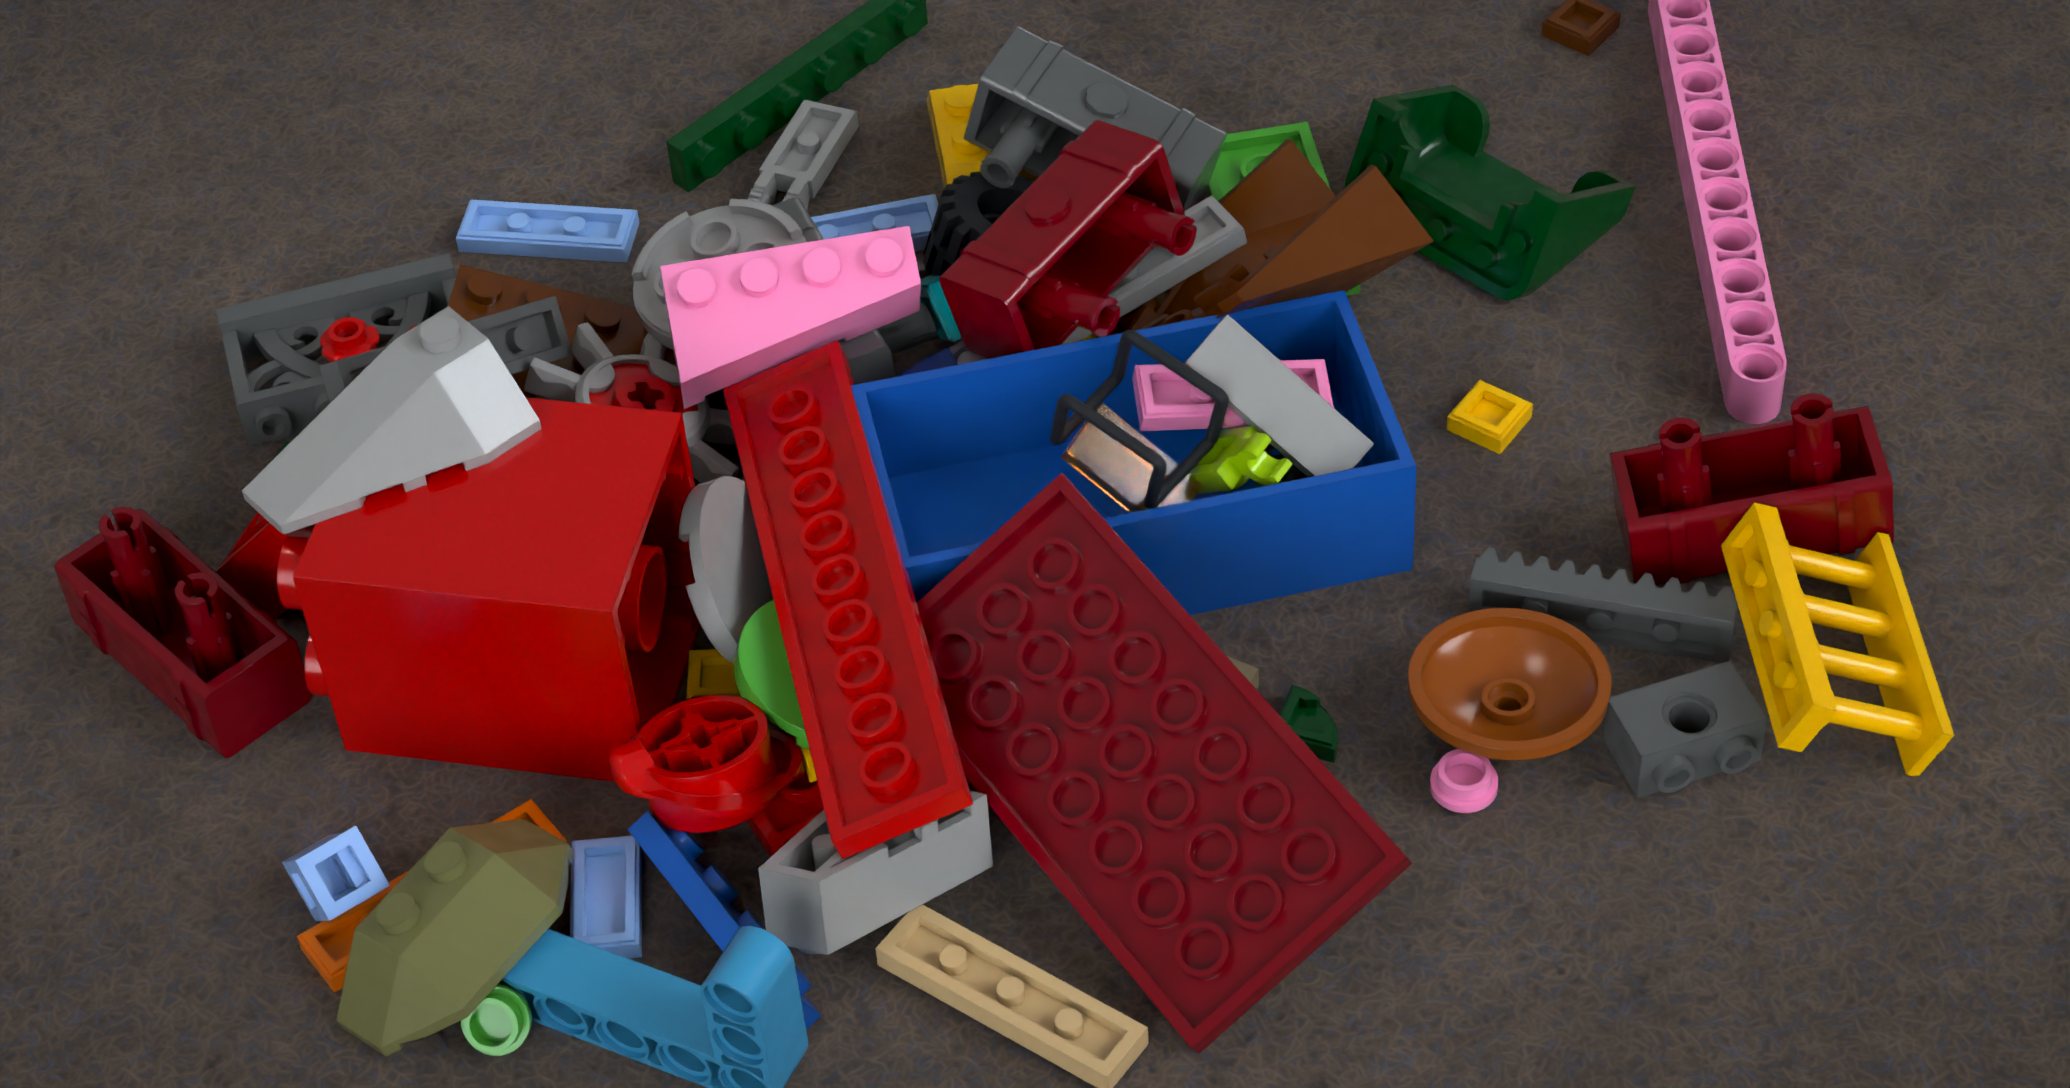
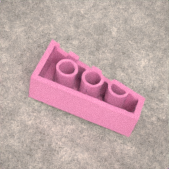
(779, 302)

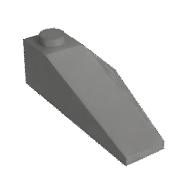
(414, 410)

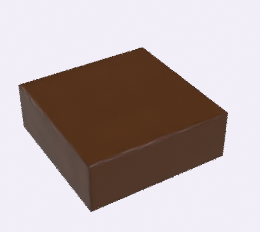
(1581, 25)

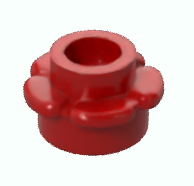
(348, 338)

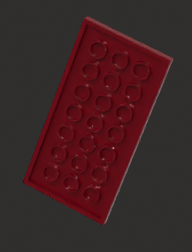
(1144, 766)

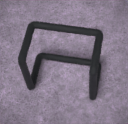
(1157, 488)

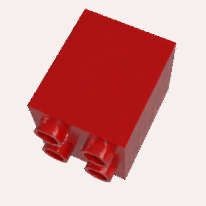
(508, 603)

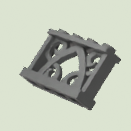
(289, 330)

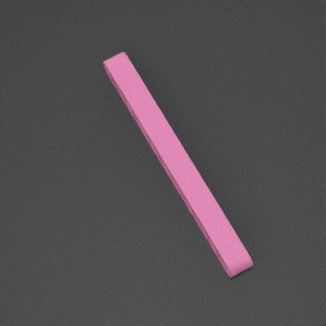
(1719, 210)

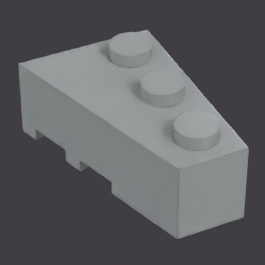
(828, 902)

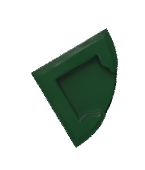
(1311, 722)

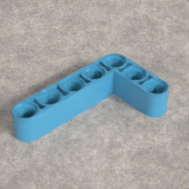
(727, 1033)

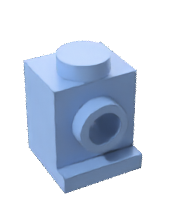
(335, 874)

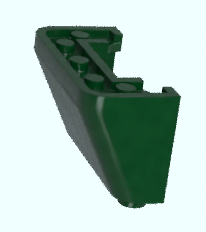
(1480, 212)

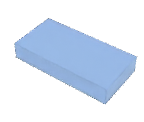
(607, 894)

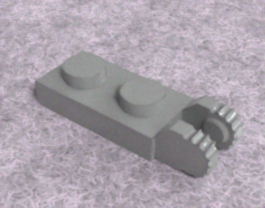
(805, 152)

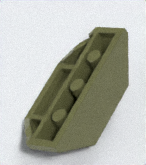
(451, 930)

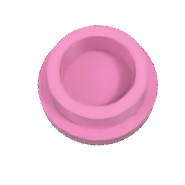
(1463, 782)

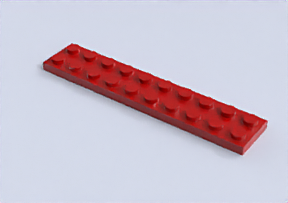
(844, 604)

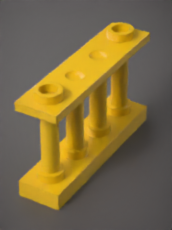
(1796, 667)

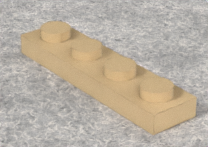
(1012, 997)

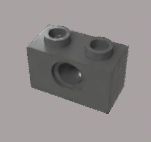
(1684, 729)

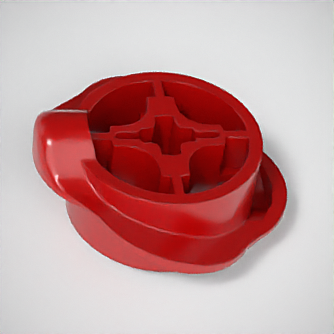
(707, 763)

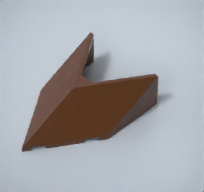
(1296, 245)

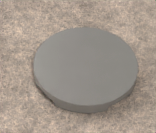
(712, 233)
(724, 560)

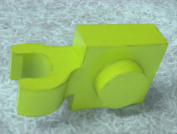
(1235, 459)

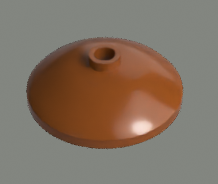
(1509, 684)

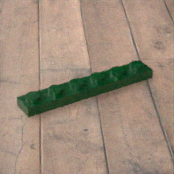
(776, 95)

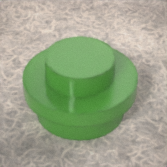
(499, 1022)

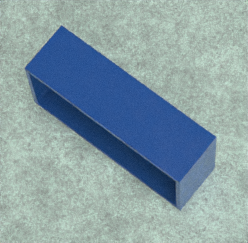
(974, 447)

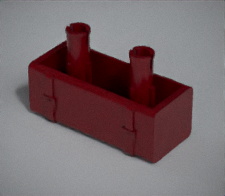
(1067, 245)
(1693, 489)
(183, 631)

